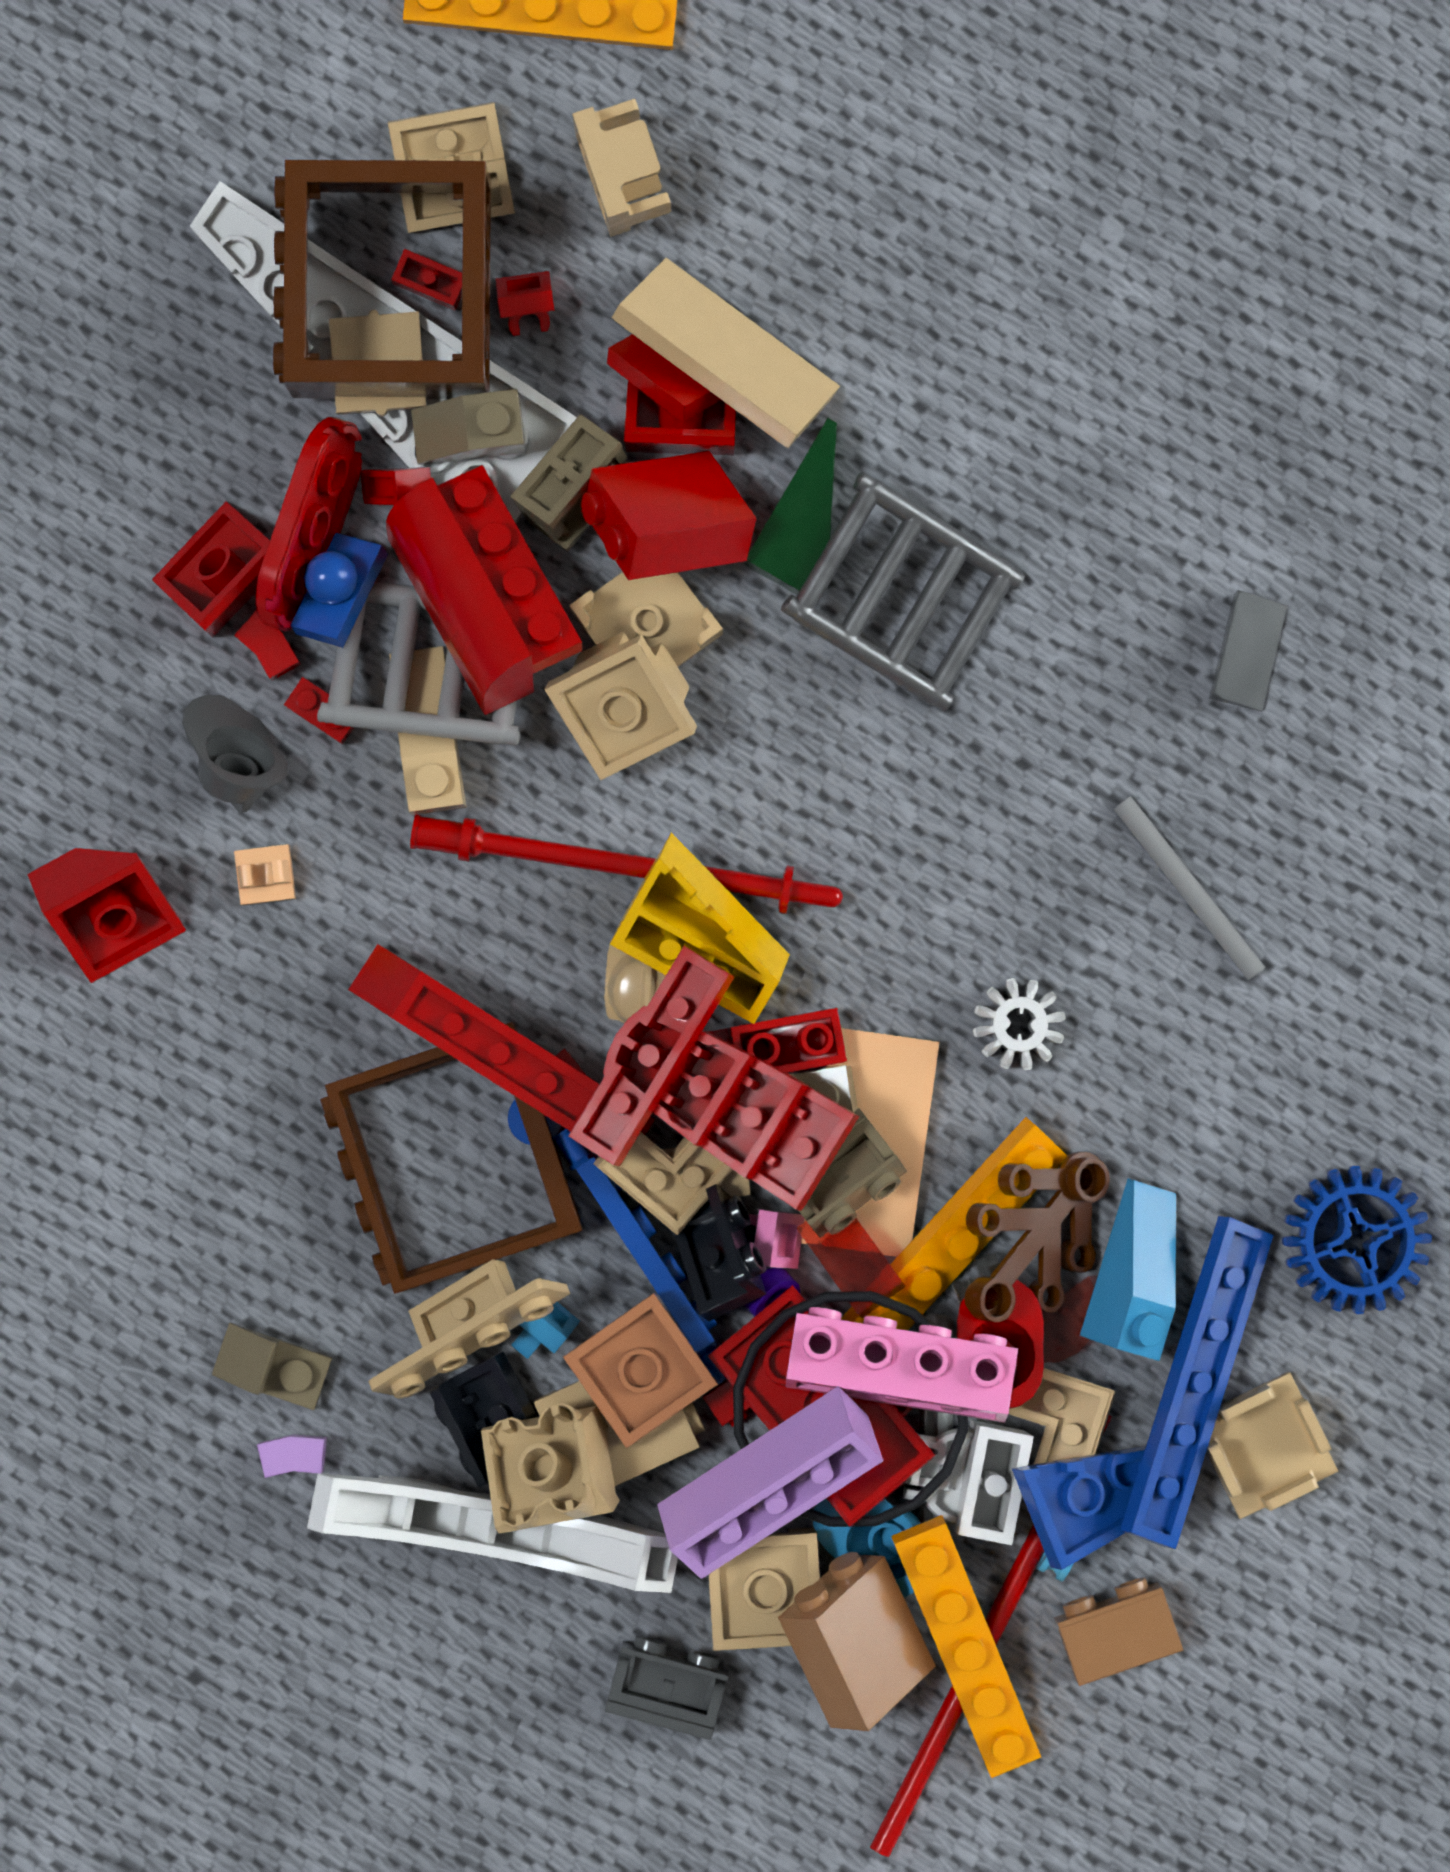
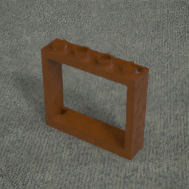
(373, 1210)

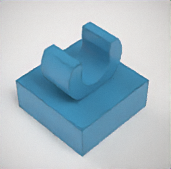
(549, 1331)

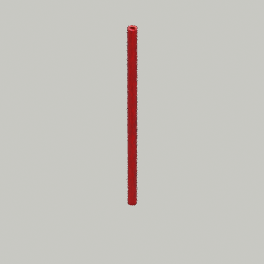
(951, 1709)

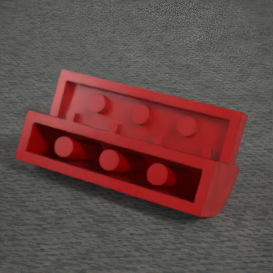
(480, 586)

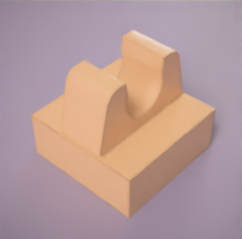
(265, 874)

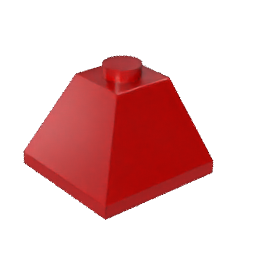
(104, 908)

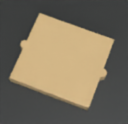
(376, 338)

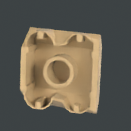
(549, 1468)

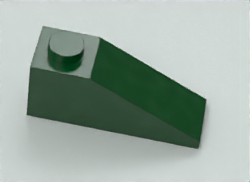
(801, 519)

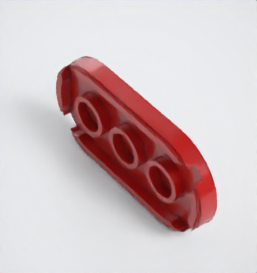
(308, 517)

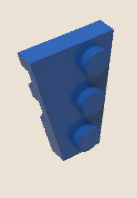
(1079, 1501)

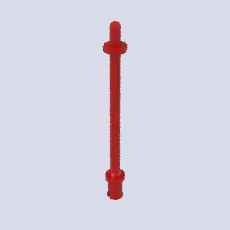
(470, 840)

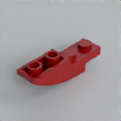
(792, 1041)

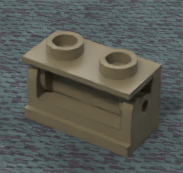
(555, 487)
(858, 1173)

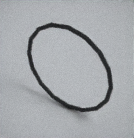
(772, 1328)

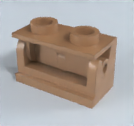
(1117, 1631)

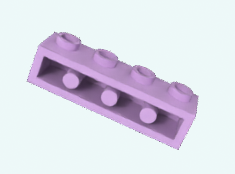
(769, 1482)

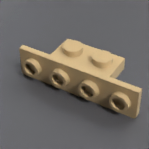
(463, 1319)

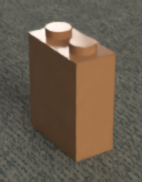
(856, 1641)

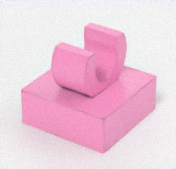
(778, 1237)

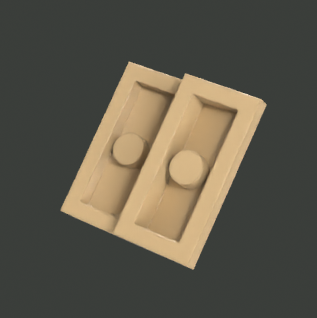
(451, 135)

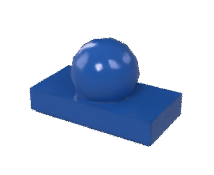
(337, 588)

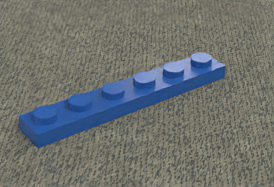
(1196, 1382)

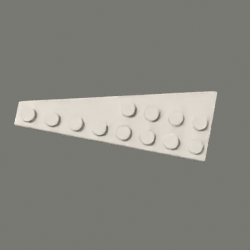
(244, 243)

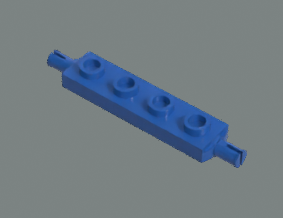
(635, 1232)

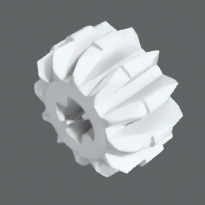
(1037, 1026)

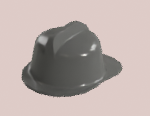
(233, 751)

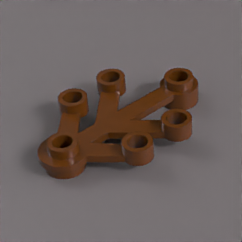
(1041, 1232)

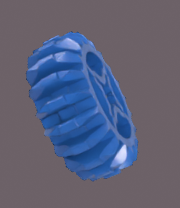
(1366, 1265)

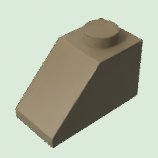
(469, 427)

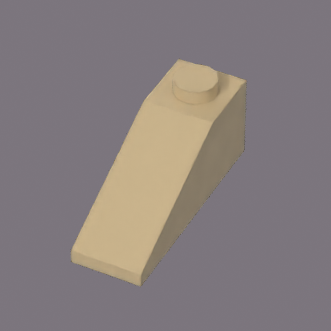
(429, 762)

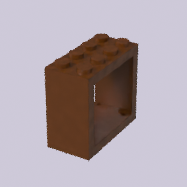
(435, 379)

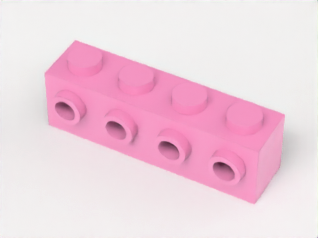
(902, 1366)

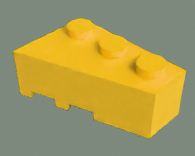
(691, 908)

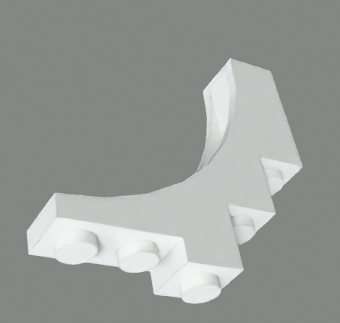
(464, 1522)

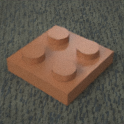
(640, 1370)

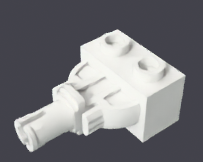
(981, 1492)

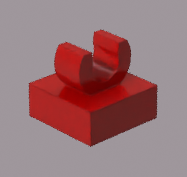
(524, 296)

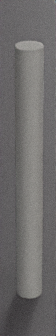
(1189, 888)

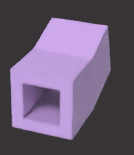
(291, 1454)

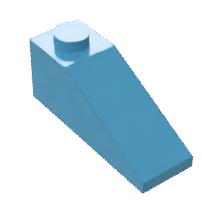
(1137, 1275)

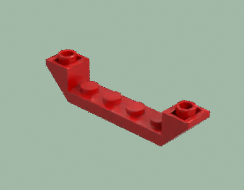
(475, 1038)

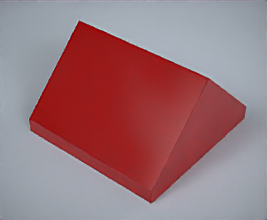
(655, 430)
(215, 569)

